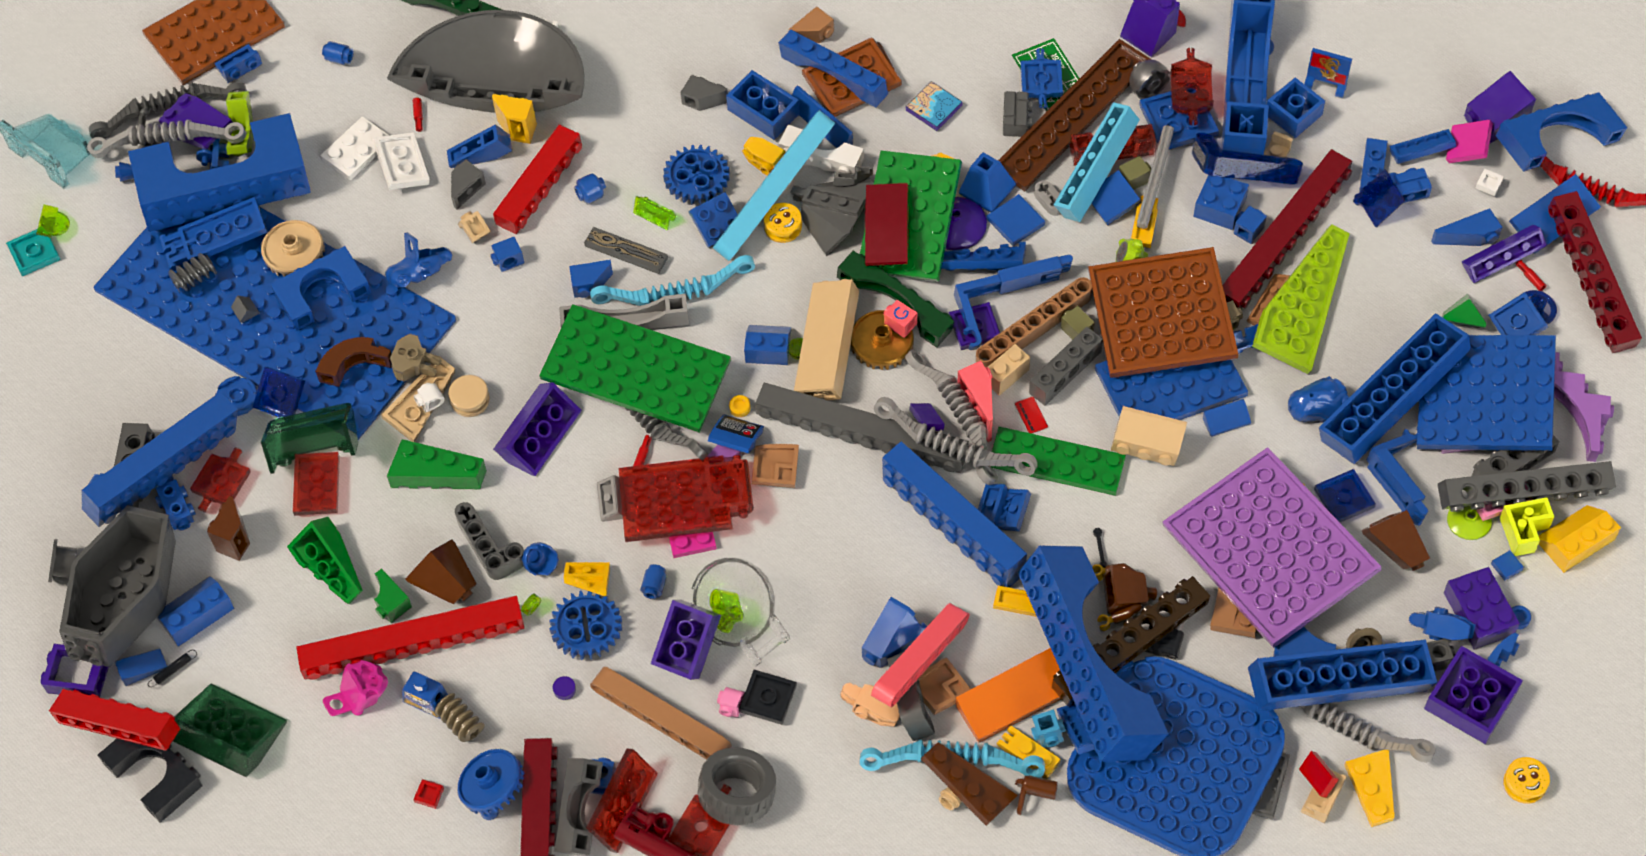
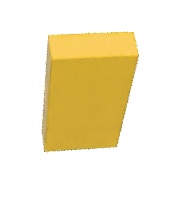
(1013, 601)

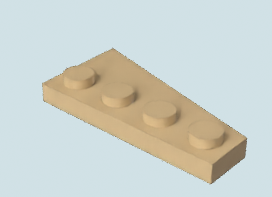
(405, 413)

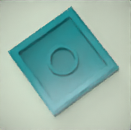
(32, 252)

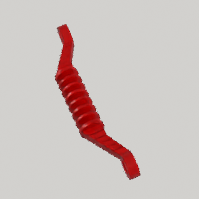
(1621, 198)

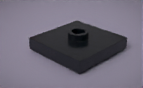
(768, 697)

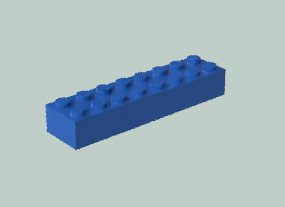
(1394, 388)
(159, 459)
(953, 515)
(1342, 675)

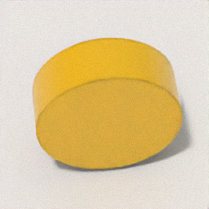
(739, 406)

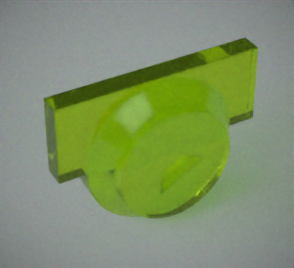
(52, 222)

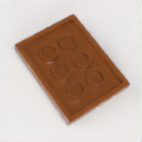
(838, 97)

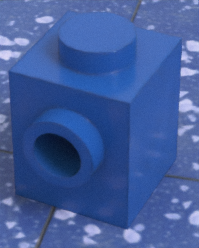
(1249, 224)

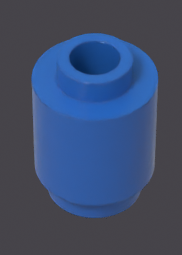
(337, 53)
(653, 581)

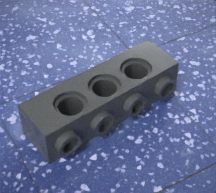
(1065, 366)
(131, 436)
(1501, 459)

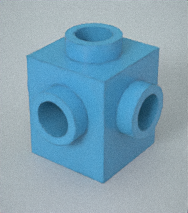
(1048, 729)

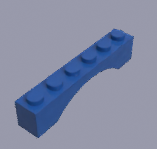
(862, 82)

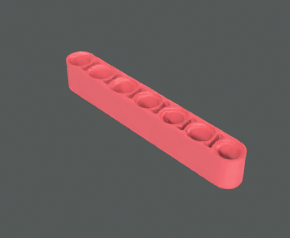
(920, 655)

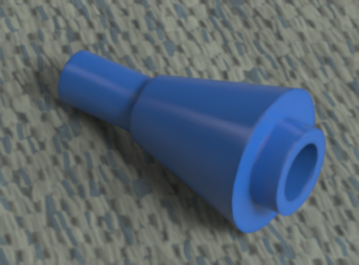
(124, 171)

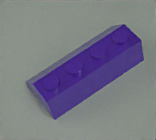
(537, 428)

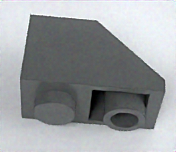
(702, 94)

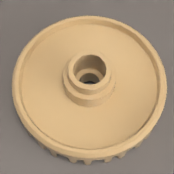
(291, 246)

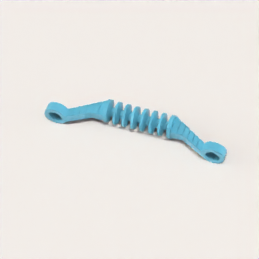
(741, 265)
(988, 755)

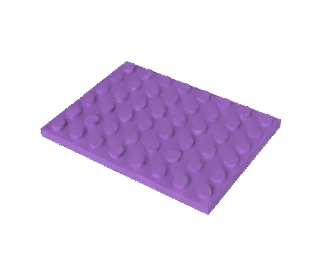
(1271, 547)

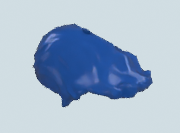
(1317, 400)

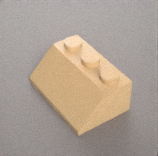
(1148, 436)

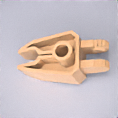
(868, 707)

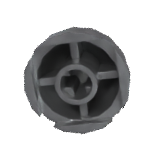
(1148, 78)

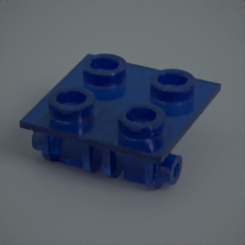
(1379, 198)

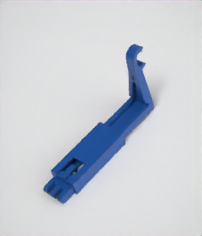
(1004, 282)

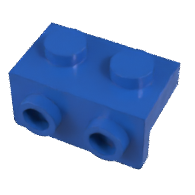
(238, 63)

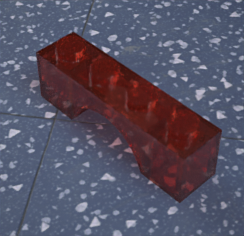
(1140, 143)

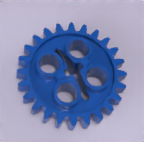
(696, 174)
(564, 628)

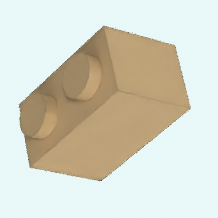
(1009, 369)

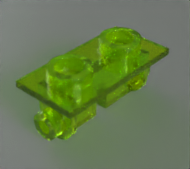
(650, 211)

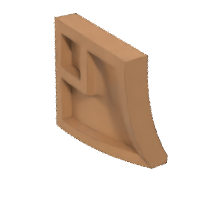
(775, 465)
(1229, 619)
(941, 686)

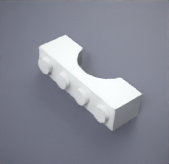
(841, 159)

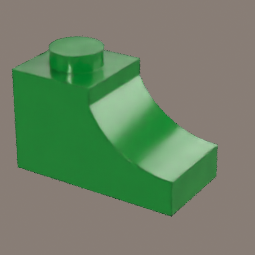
(391, 600)

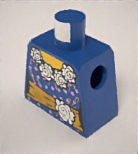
(422, 692)

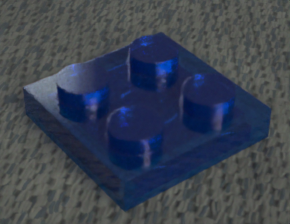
(278, 393)
(1345, 496)

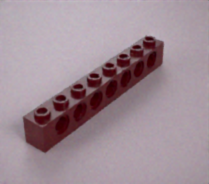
(1604, 279)

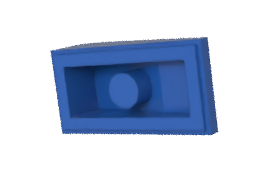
(140, 666)

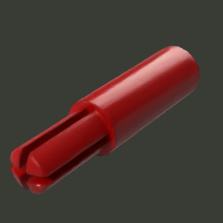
(418, 115)
(1531, 276)
(643, 451)

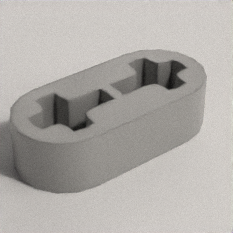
(1047, 199)

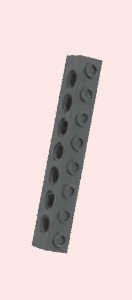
(1600, 474)

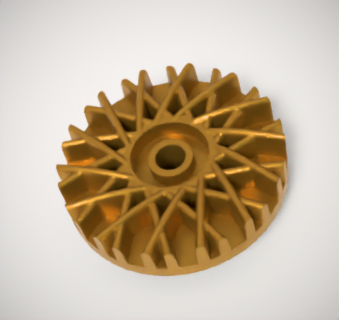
(878, 343)

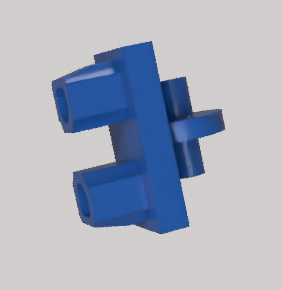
(217, 150)

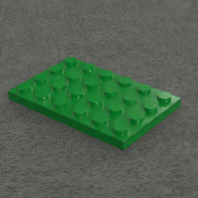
(930, 203)

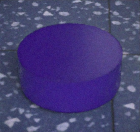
(564, 688)

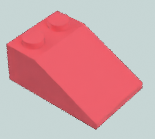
(977, 386)

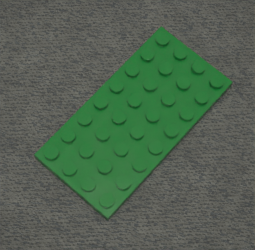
(635, 368)

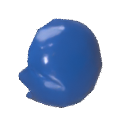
(540, 559)

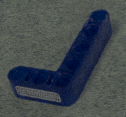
(1241, 165)

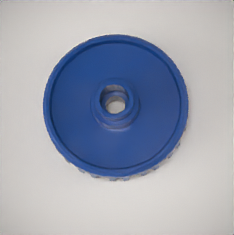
(490, 781)

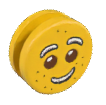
(783, 222)
(1526, 780)

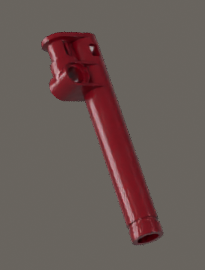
(648, 833)

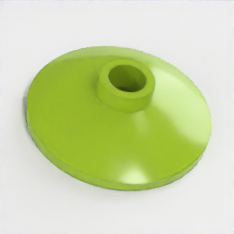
(1467, 527)

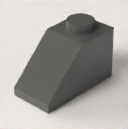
(465, 182)

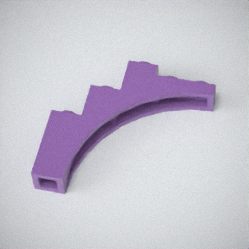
(1587, 409)

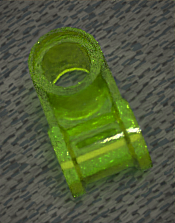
(728, 606)

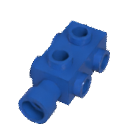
(172, 499)

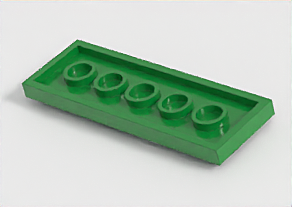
(1063, 460)

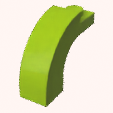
(240, 111)

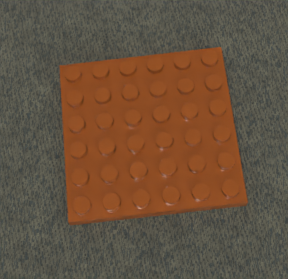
(1162, 312)

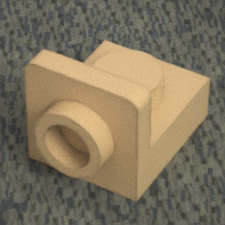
(1279, 145)
(474, 226)

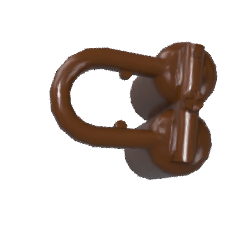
(1036, 787)

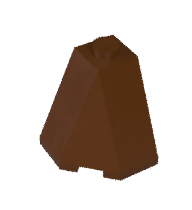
(1398, 540)
(444, 574)

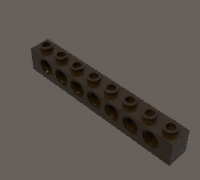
(1188, 589)

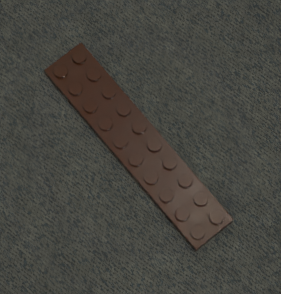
(1071, 114)

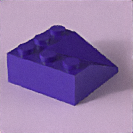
(1473, 694)

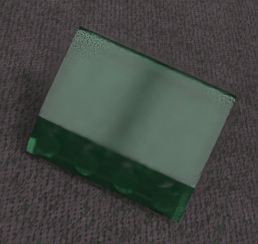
(227, 729)

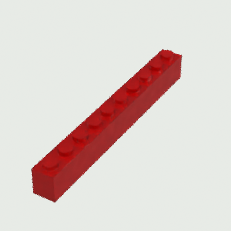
(411, 637)

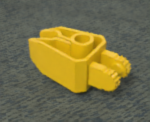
(762, 154)

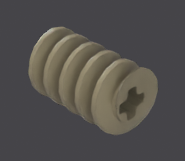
(458, 718)

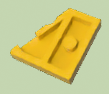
(588, 576)

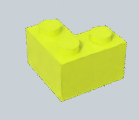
(1523, 521)

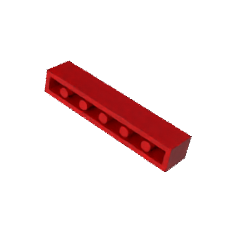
(537, 179)
(115, 719)

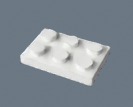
(353, 149)
(401, 161)

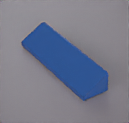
(808, 108)

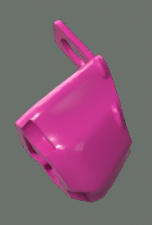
(359, 688)

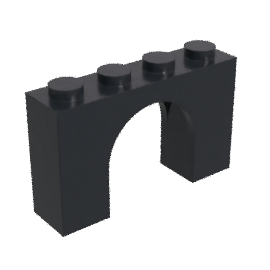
(173, 789)

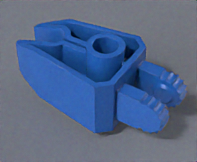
(1441, 624)

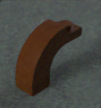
(350, 353)

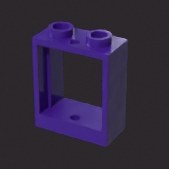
(95, 680)

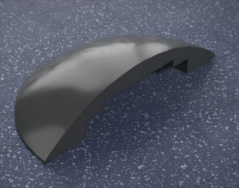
(489, 55)

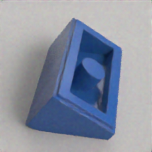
(1226, 417)

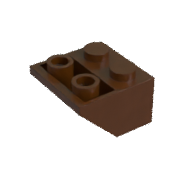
(229, 531)

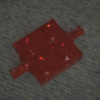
(220, 479)

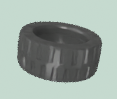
(743, 765)

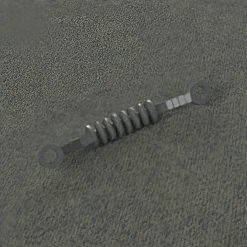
(134, 107)
(661, 431)

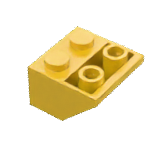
(515, 117)

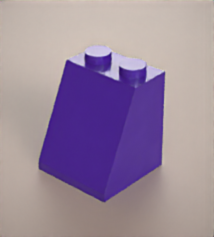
(1151, 24)
(1500, 101)

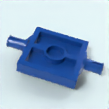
(1042, 78)

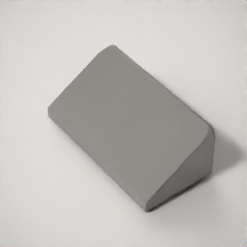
(610, 499)

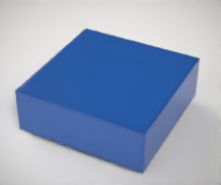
(1507, 565)

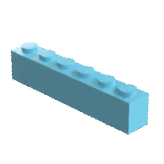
(1096, 162)

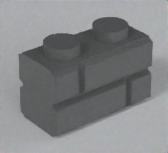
(1016, 113)

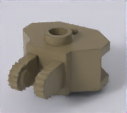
(410, 359)

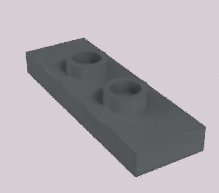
(1268, 802)

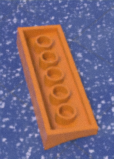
(1010, 696)

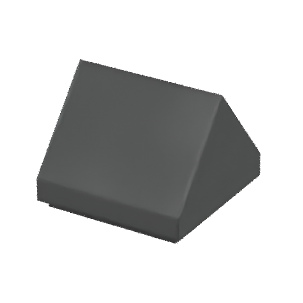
(244, 308)

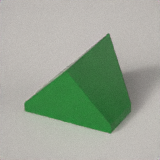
(1464, 312)

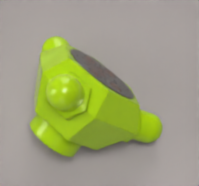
(1130, 249)

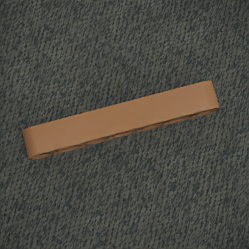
(1039, 317)
(658, 713)

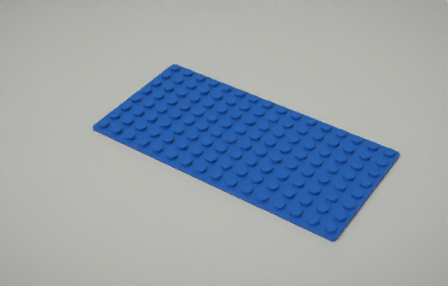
(208, 324)

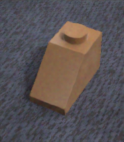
(815, 25)

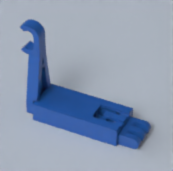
(1395, 479)

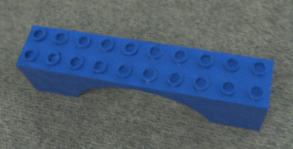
(1246, 76)
(1115, 714)

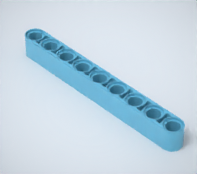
(773, 185)

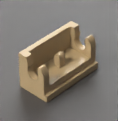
(1320, 807)

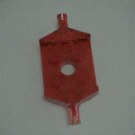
(1196, 75)
(699, 842)

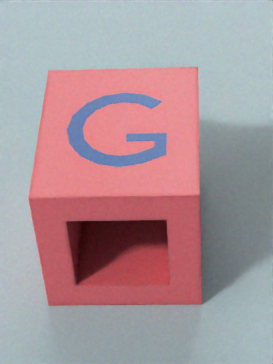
(900, 318)

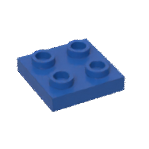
(713, 218)

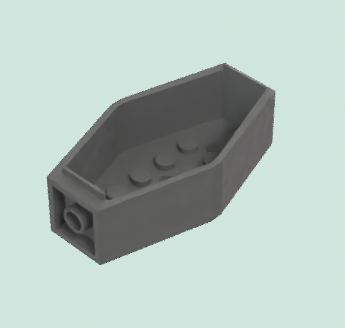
(111, 570)

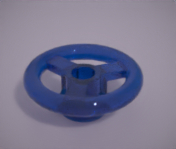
(1540, 300)

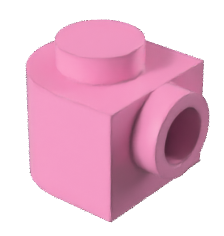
(730, 701)

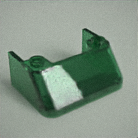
(309, 433)

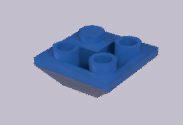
(987, 183)

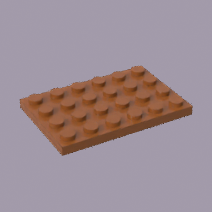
(208, 32)

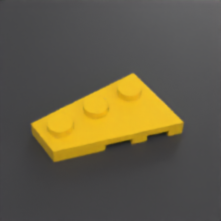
(1373, 785)

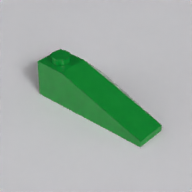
(325, 554)

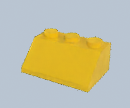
(1579, 536)

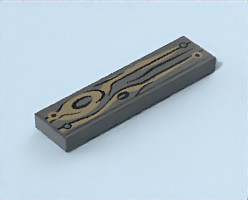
(626, 250)

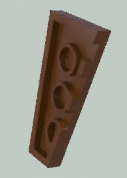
(971, 785)

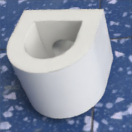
(429, 397)

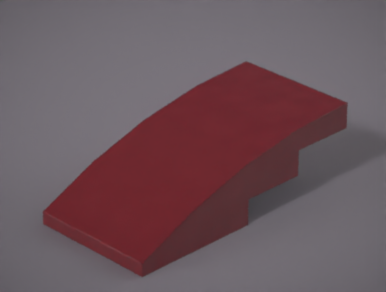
(886, 224)

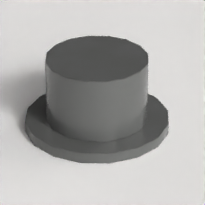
(61, 561)

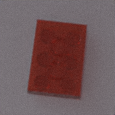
(316, 483)

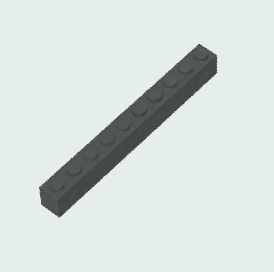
(847, 424)

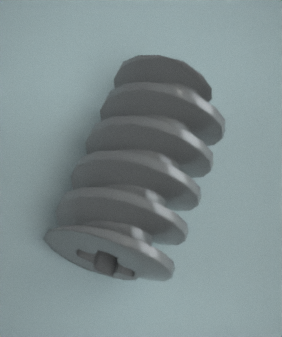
(192, 272)

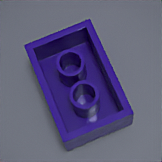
(1484, 604)
(685, 639)

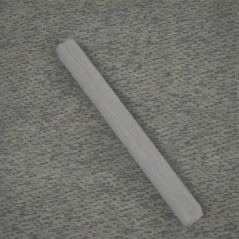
(1155, 177)

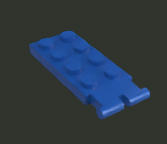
(214, 233)

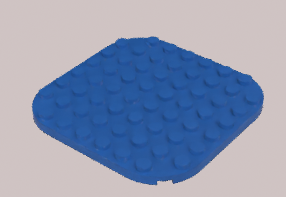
(1200, 779)

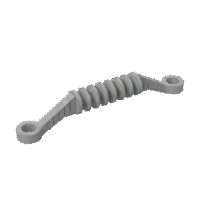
(190, 130)
(960, 405)
(980, 457)
(1377, 739)

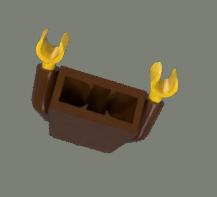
(1124, 592)

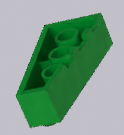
(434, 467)

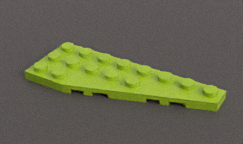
(1297, 312)

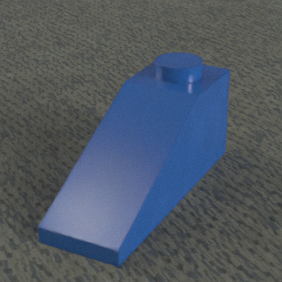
(482, 147)
(1470, 231)

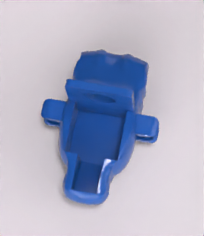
(417, 263)

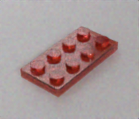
(628, 784)

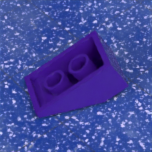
(194, 109)

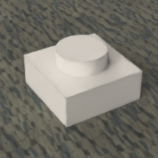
(1489, 182)

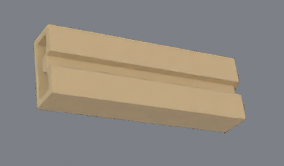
(827, 339)

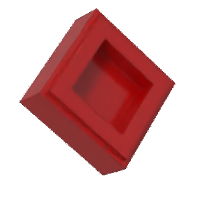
(428, 793)

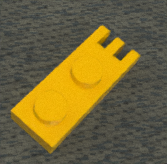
(1023, 746)

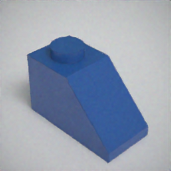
(588, 276)

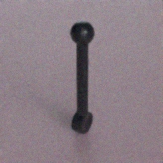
(1097, 532)

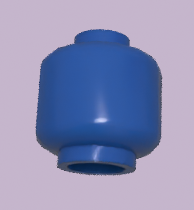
(590, 188)

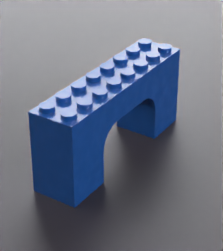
(178, 197)

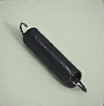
(172, 668)

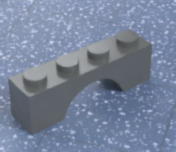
(580, 780)

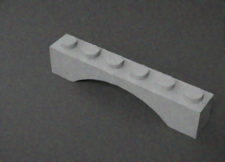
(664, 312)

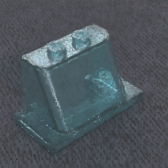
(48, 143)

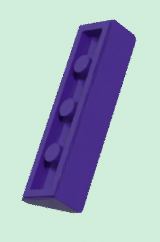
(1504, 253)

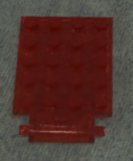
(684, 497)

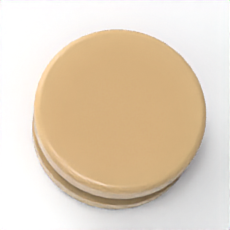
(469, 395)

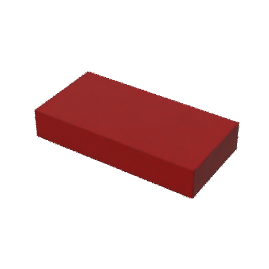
(1318, 774)

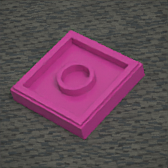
(1471, 141)

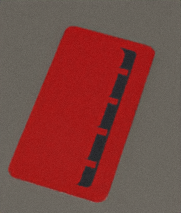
(1031, 415)

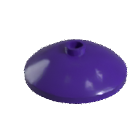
(968, 227)

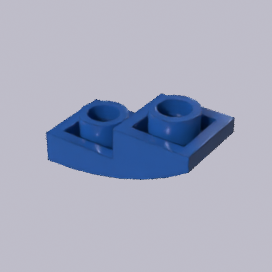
(1504, 650)

